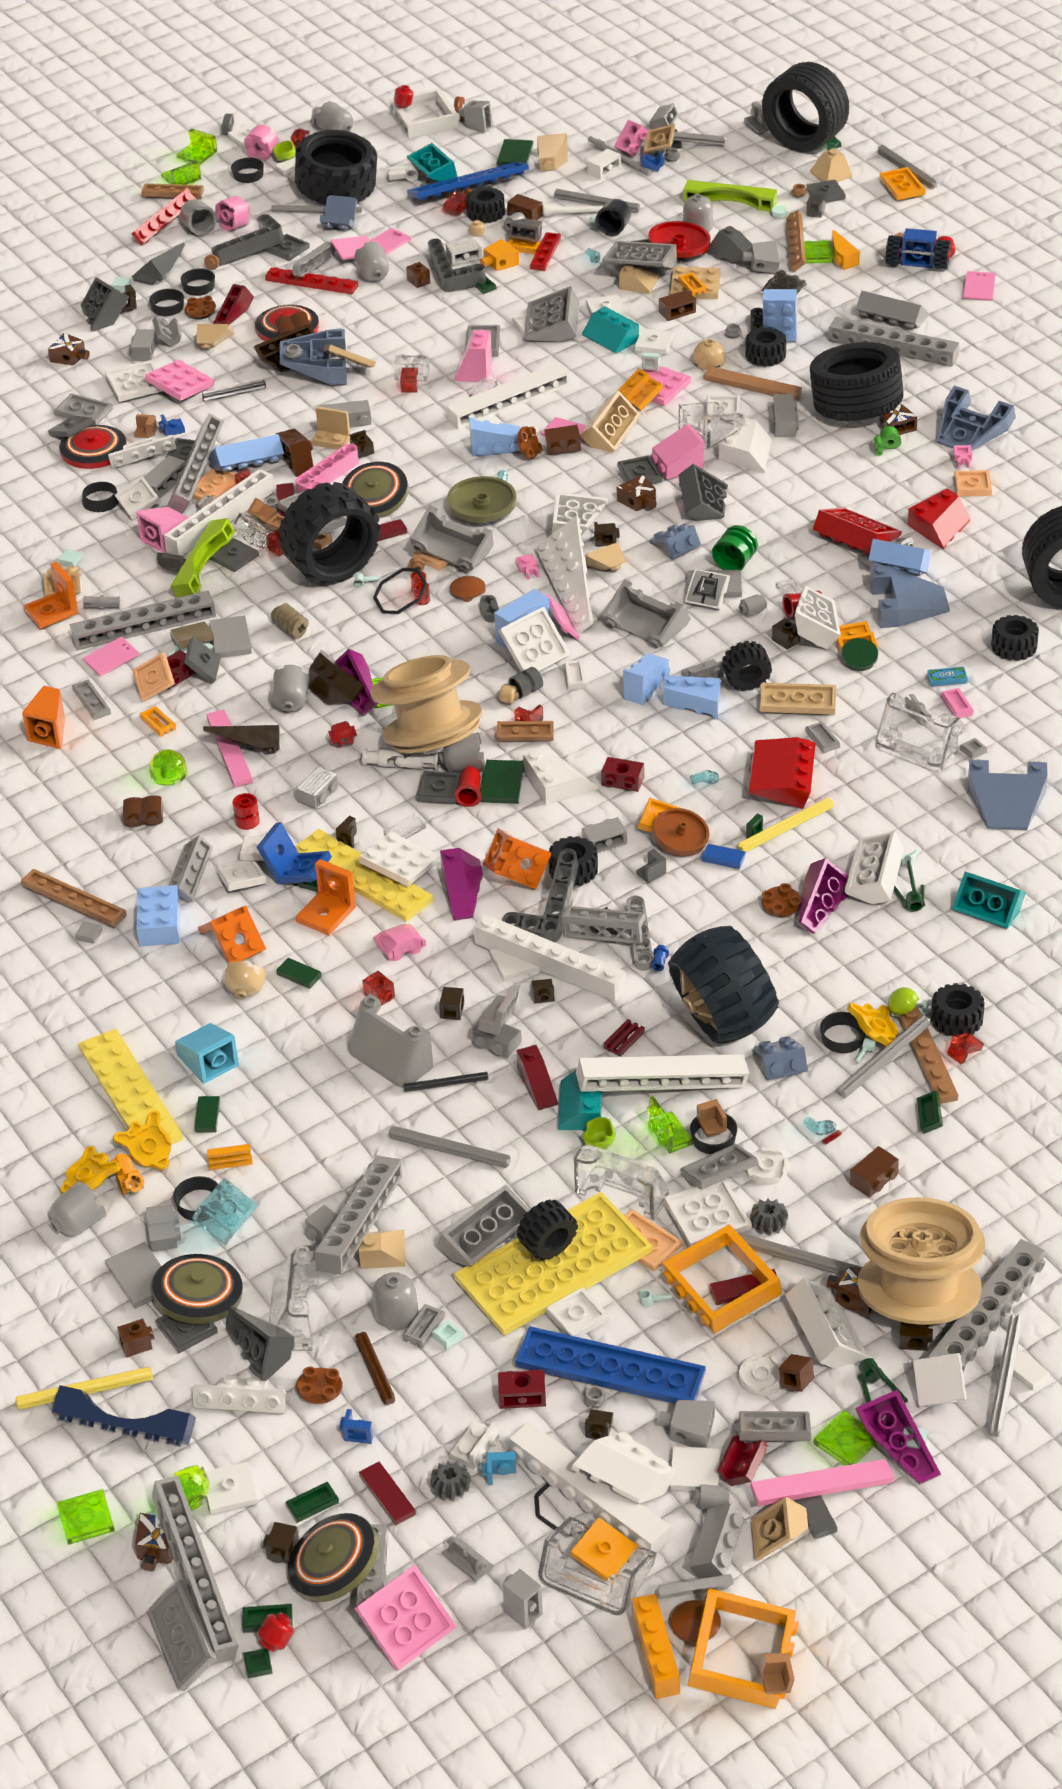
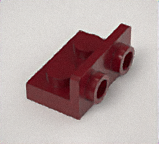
(741, 1461)

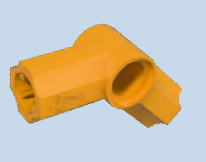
(128, 1178)

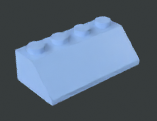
(246, 453)

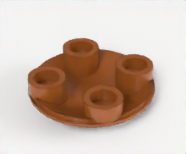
(200, 306)
(528, 442)
(467, 587)
(781, 900)
(319, 1385)
(687, 1618)

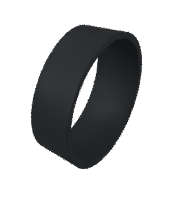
(244, 163)
(198, 274)
(167, 294)
(102, 505)
(841, 1018)
(712, 1148)
(189, 1185)

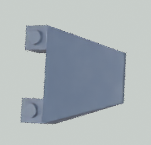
(313, 359)
(969, 427)
(912, 597)
(1005, 798)

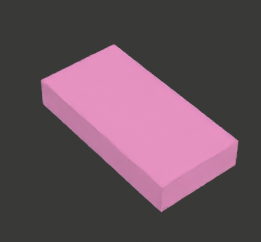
(957, 703)

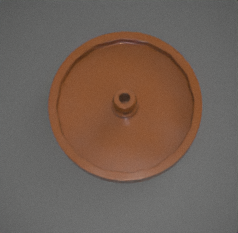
(680, 832)

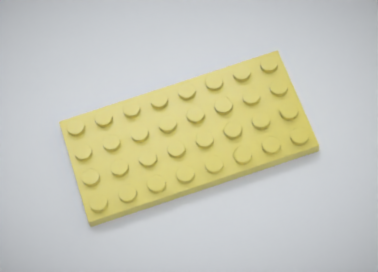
(519, 1288)

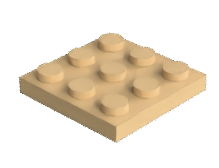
(708, 276)

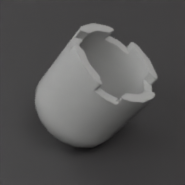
(334, 117)
(699, 211)
(198, 216)
(372, 261)
(290, 688)
(463, 754)
(75, 1210)
(394, 1301)

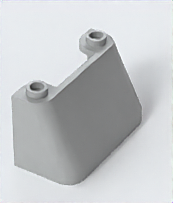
(451, 541)
(645, 615)
(388, 1050)

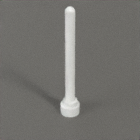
(549, 210)

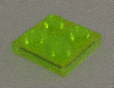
(818, 251)
(845, 1439)
(85, 1516)

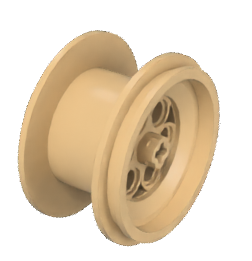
(427, 704)
(921, 1261)

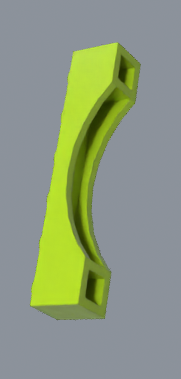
(760, 198)
(212, 539)

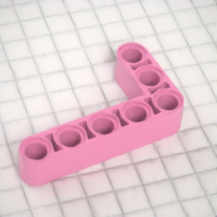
(329, 468)

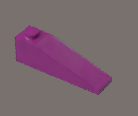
(357, 667)
(462, 881)
(885, 1422)

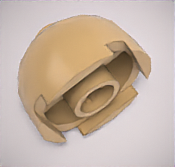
(709, 354)
(244, 980)

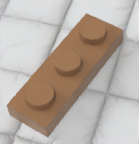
(525, 730)

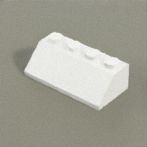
(875, 868)
(825, 1325)

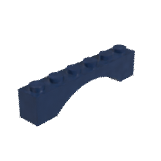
(167, 1425)

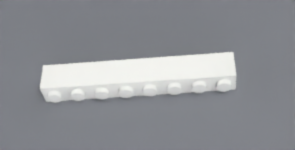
(508, 395)
(228, 505)
(550, 957)
(662, 1072)
(554, 1464)

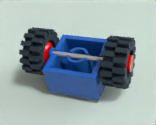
(918, 249)

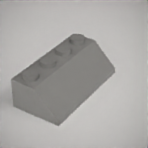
(891, 309)
(483, 1227)

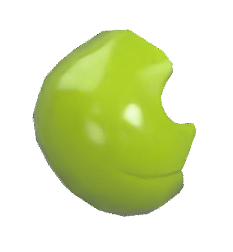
(284, 151)
(902, 1001)
(599, 1133)

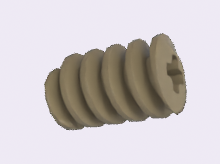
(290, 620)

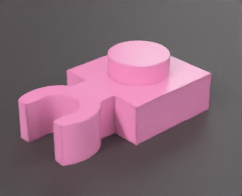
(962, 455)
(527, 564)

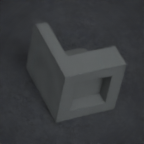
(654, 869)

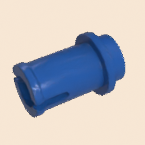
(660, 954)

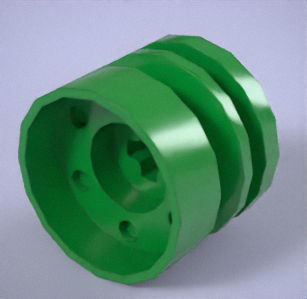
(735, 548)

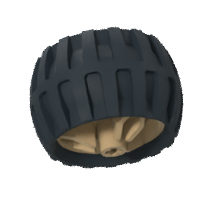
(723, 984)

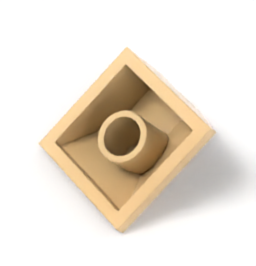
(659, 139)
(552, 151)
(831, 166)
(637, 279)
(212, 334)
(606, 558)
(382, 1249)
(777, 1526)

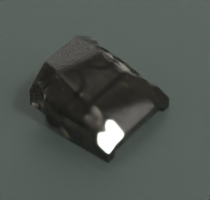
(784, 281)

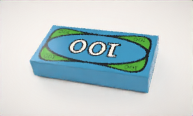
(947, 676)

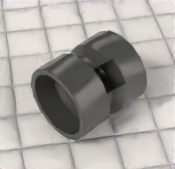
(526, 681)

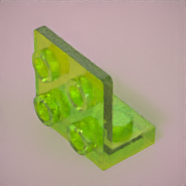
(201, 147)
(184, 174)
(667, 1128)

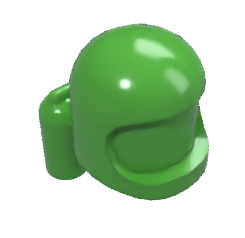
(888, 439)

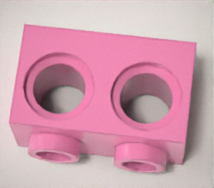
(629, 141)

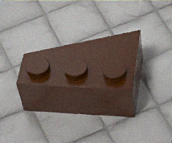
(297, 450)

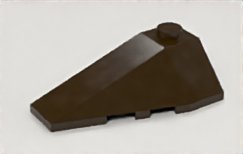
(257, 736)

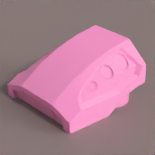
(398, 940)

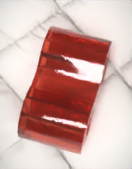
(455, 204)
(416, 587)

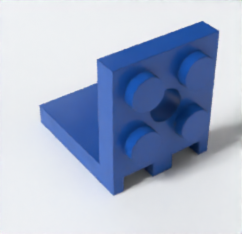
(288, 864)

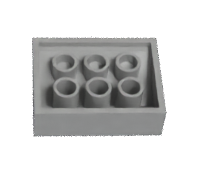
(642, 254)
(553, 317)

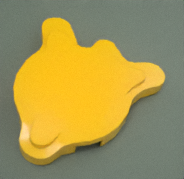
(875, 1022)
(148, 1143)
(90, 1169)

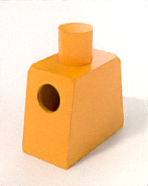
(500, 256)

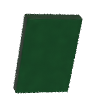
(515, 151)
(502, 781)

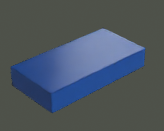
(723, 856)

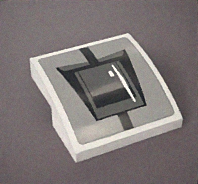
(707, 589)

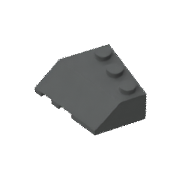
(103, 304)
(702, 494)

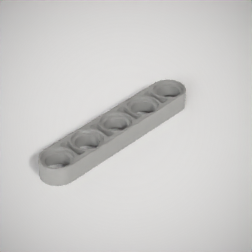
(313, 259)
(638, 953)

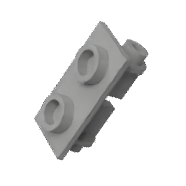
(467, 1558)

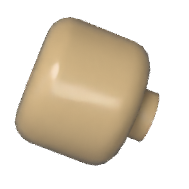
(477, 228)
(508, 694)

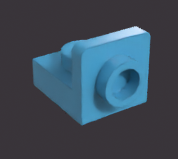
(499, 1463)

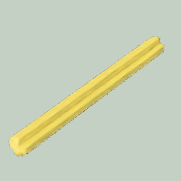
(785, 825)
(89, 1386)

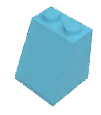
(208, 1052)

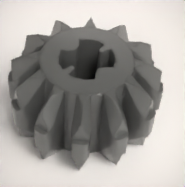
(769, 1216)
(450, 1480)

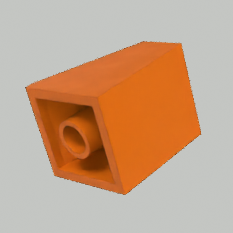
(45, 718)

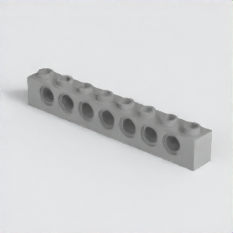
(904, 342)
(195, 463)
(143, 620)
(358, 1215)
(996, 1301)
(194, 1566)

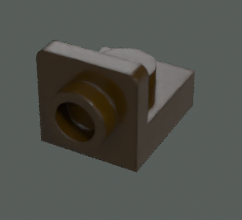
(131, 304)
(346, 831)
(543, 991)
(598, 1424)

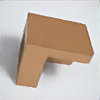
(145, 426)
(261, 511)
(711, 1118)
(777, 1673)

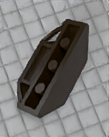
(270, 350)
(332, 681)

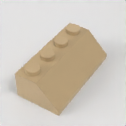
(610, 423)

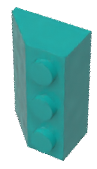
(433, 163)
(611, 330)
(988, 900)
(576, 1106)

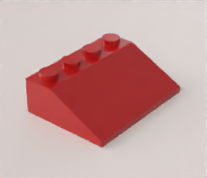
(852, 528)
(783, 770)

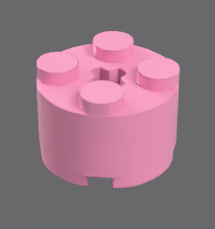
(260, 142)
(232, 213)

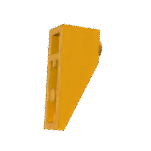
(844, 252)

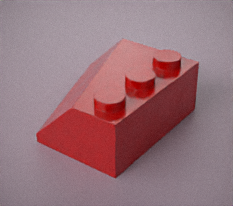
(939, 517)

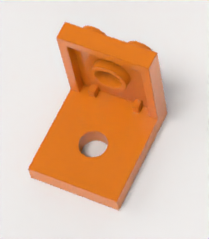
(59, 604)
(506, 856)
(334, 897)
(225, 929)

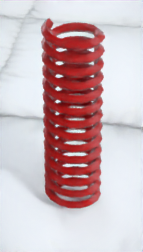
(832, 1136)

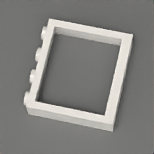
(426, 126)

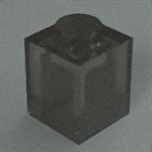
(815, 205)

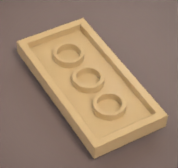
(798, 698)

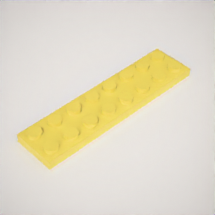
(374, 886)
(125, 1081)

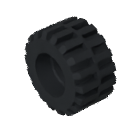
(485, 204)
(765, 346)
(1014, 637)
(741, 656)
(586, 855)
(957, 1009)
(547, 1229)

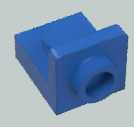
(651, 162)
(171, 427)
(356, 1430)

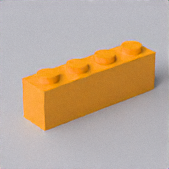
(656, 1646)

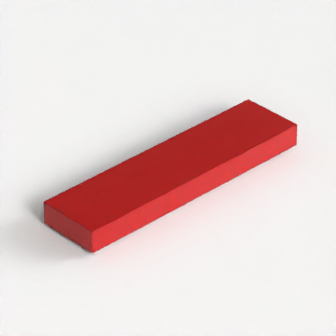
(545, 251)

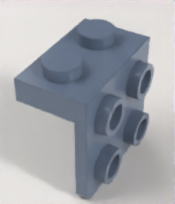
(339, 212)
(678, 539)
(782, 1057)

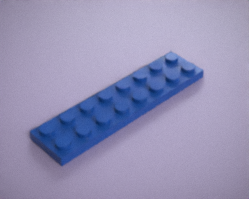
(464, 181)
(610, 1366)

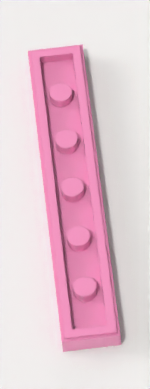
(230, 751)
(822, 1482)

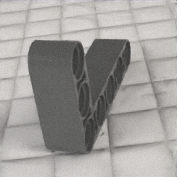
(268, 235)
(450, 278)
(554, 903)

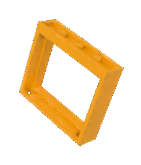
(738, 1308)
(729, 1685)

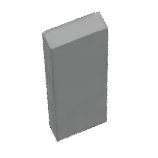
(91, 699)

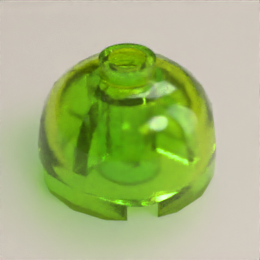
(167, 767)
(194, 1484)

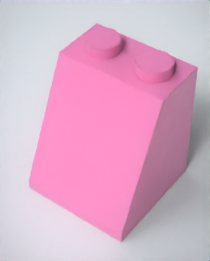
(476, 358)
(678, 452)
(156, 523)

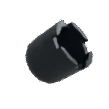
(613, 217)

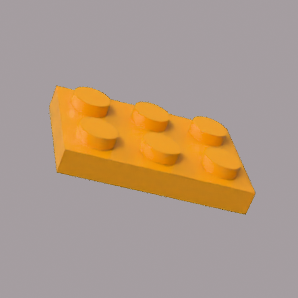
(902, 183)

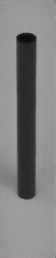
(445, 1081)

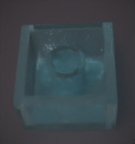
(224, 1211)

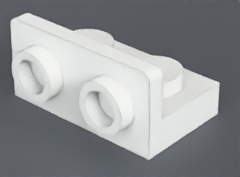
(475, 1444)

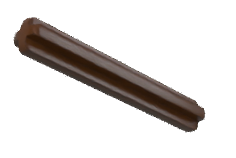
(375, 1368)

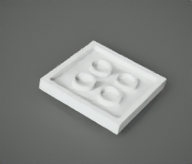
(129, 381)
(534, 641)
(399, 859)
(706, 1211)

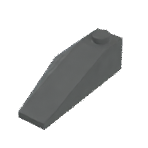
(729, 245)
(159, 266)
(262, 1343)

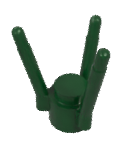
(914, 900)
(872, 1372)

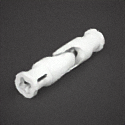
(408, 760)

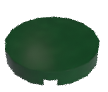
(859, 654)

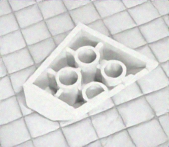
(747, 447)
(572, 505)
(817, 618)
(554, 777)
(626, 1467)

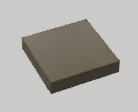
(184, 634)

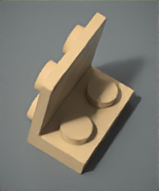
(332, 428)
(72, 571)

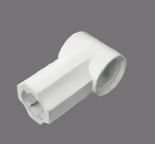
(402, 172)

